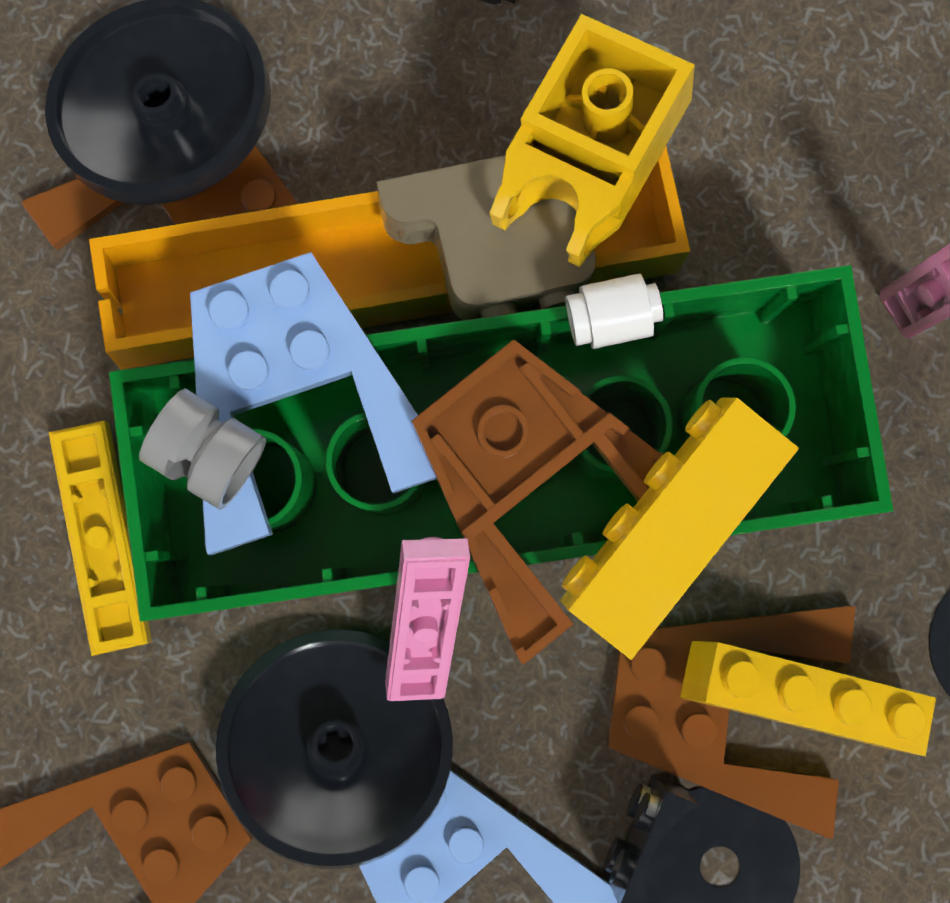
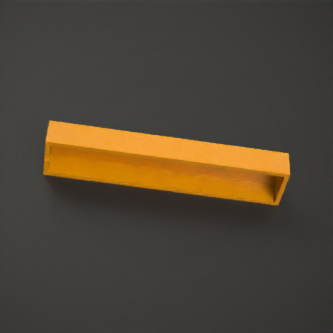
(375, 276)

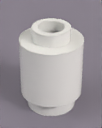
(614, 311)

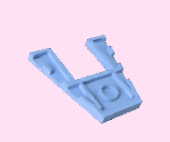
(280, 337)
(462, 839)

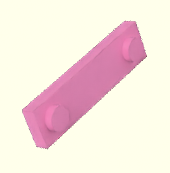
(920, 295)
(425, 617)

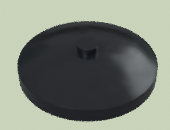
(158, 101)
(323, 757)

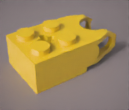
(594, 131)

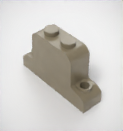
(482, 265)

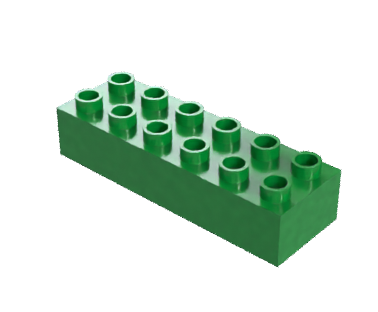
(773, 342)

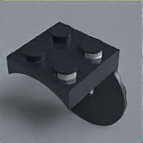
(678, 827)

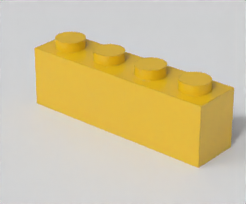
(677, 523)
(808, 697)

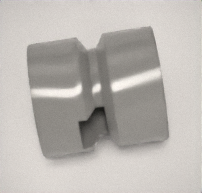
(196, 445)

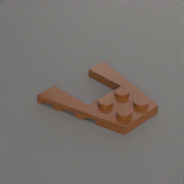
(74, 207)
(494, 446)
(690, 736)
(159, 812)

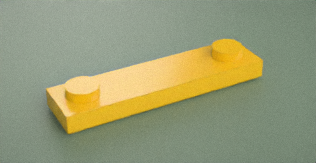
(98, 536)

